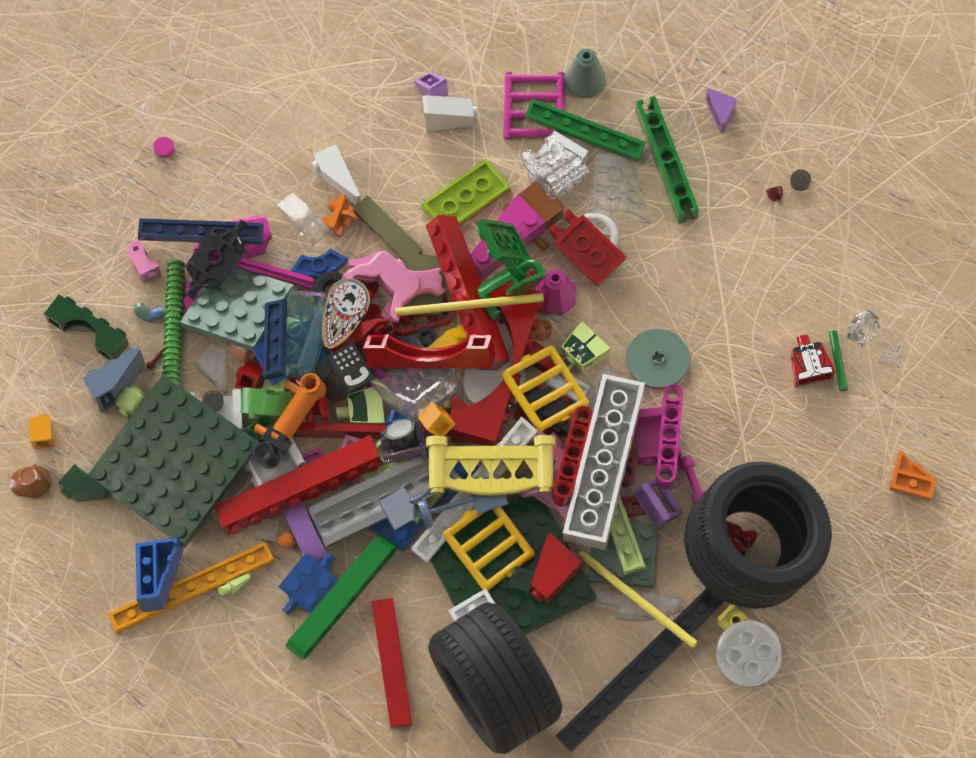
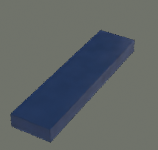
(275, 339)

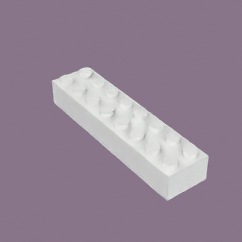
(604, 462)

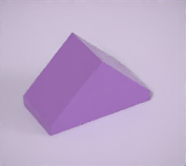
(432, 85)
(721, 107)

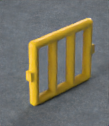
(529, 409)
(474, 568)

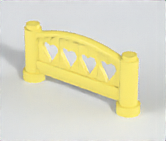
(537, 457)

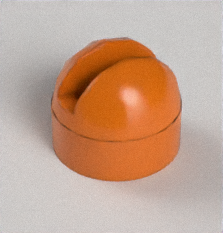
(287, 540)

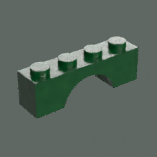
(66, 314)

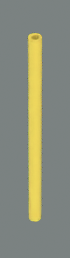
(472, 304)
(669, 624)

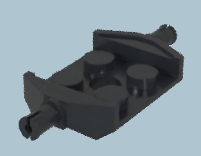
(212, 274)

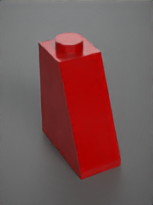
(554, 570)

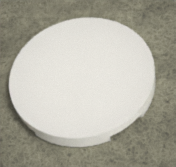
(482, 382)
(749, 653)

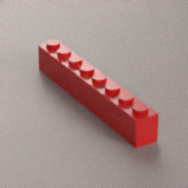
(464, 282)
(299, 485)

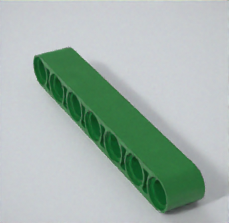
(341, 597)

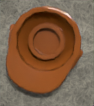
(30, 481)

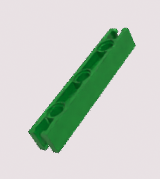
(670, 171)

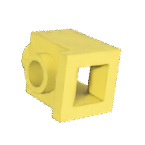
(728, 615)

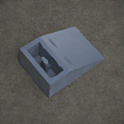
(108, 381)

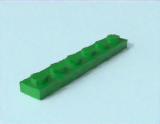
(584, 130)

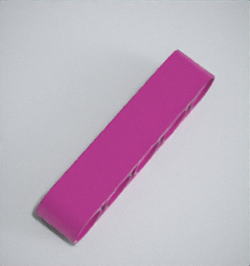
(669, 445)

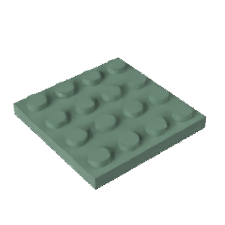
(236, 310)

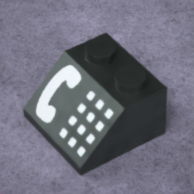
(344, 372)

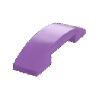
(305, 533)

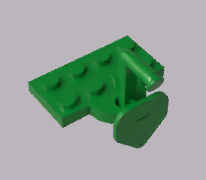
(507, 246)

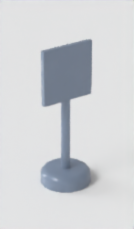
(481, 504)
(400, 507)

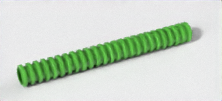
(173, 316)

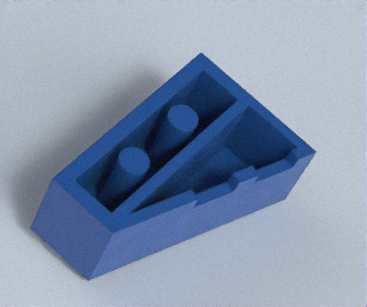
(156, 571)

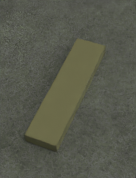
(386, 228)

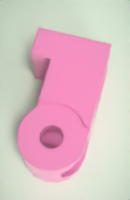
(140, 261)

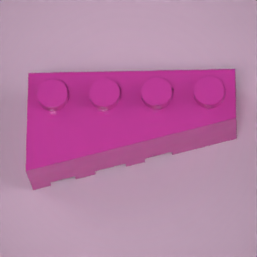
(528, 225)

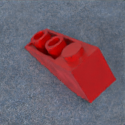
(361, 332)

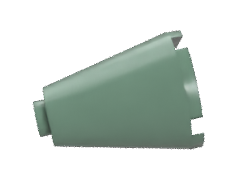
(585, 74)

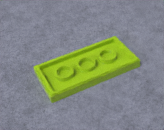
(468, 193)

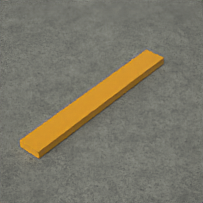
(196, 585)

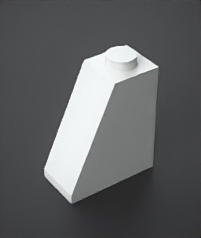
(447, 112)

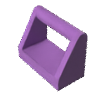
(652, 505)

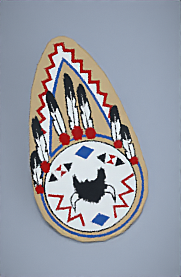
(343, 311)

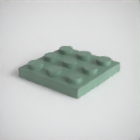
(646, 539)

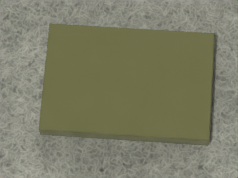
(423, 262)

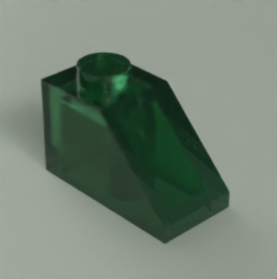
(81, 486)

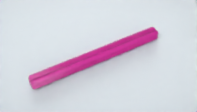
(268, 270)

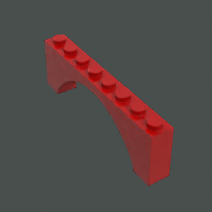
(483, 420)

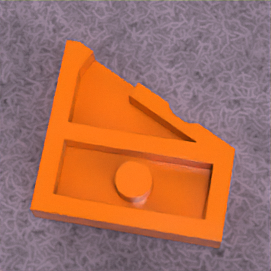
(911, 479)

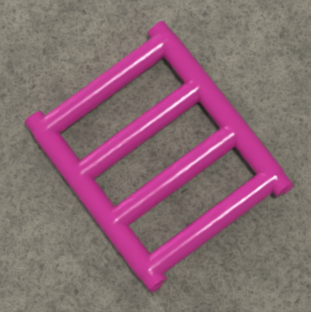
(509, 97)

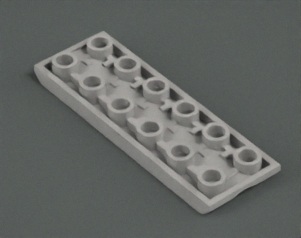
(359, 505)

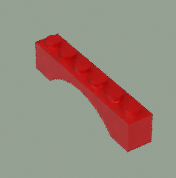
(388, 352)

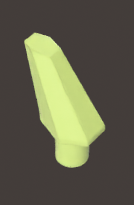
(234, 585)

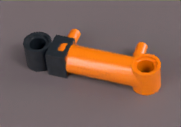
(279, 436)

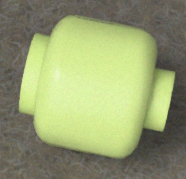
(129, 400)

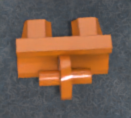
(342, 215)

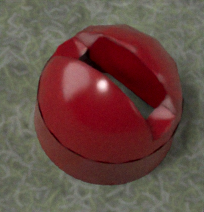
(775, 193)

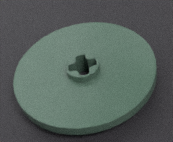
(661, 343)

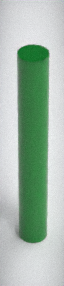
(838, 361)

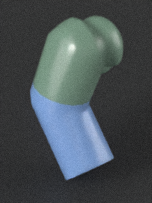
(146, 313)

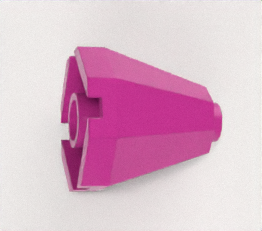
(557, 292)

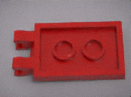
(587, 248)

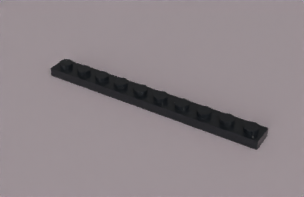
(637, 672)

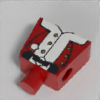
(810, 362)

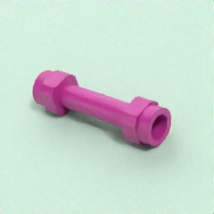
(687, 464)

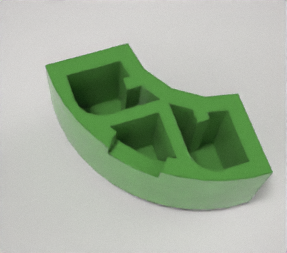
(264, 402)

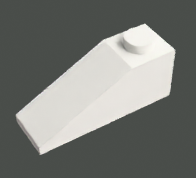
(335, 172)

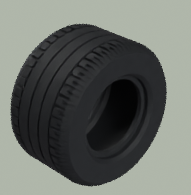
(791, 509)
(495, 677)

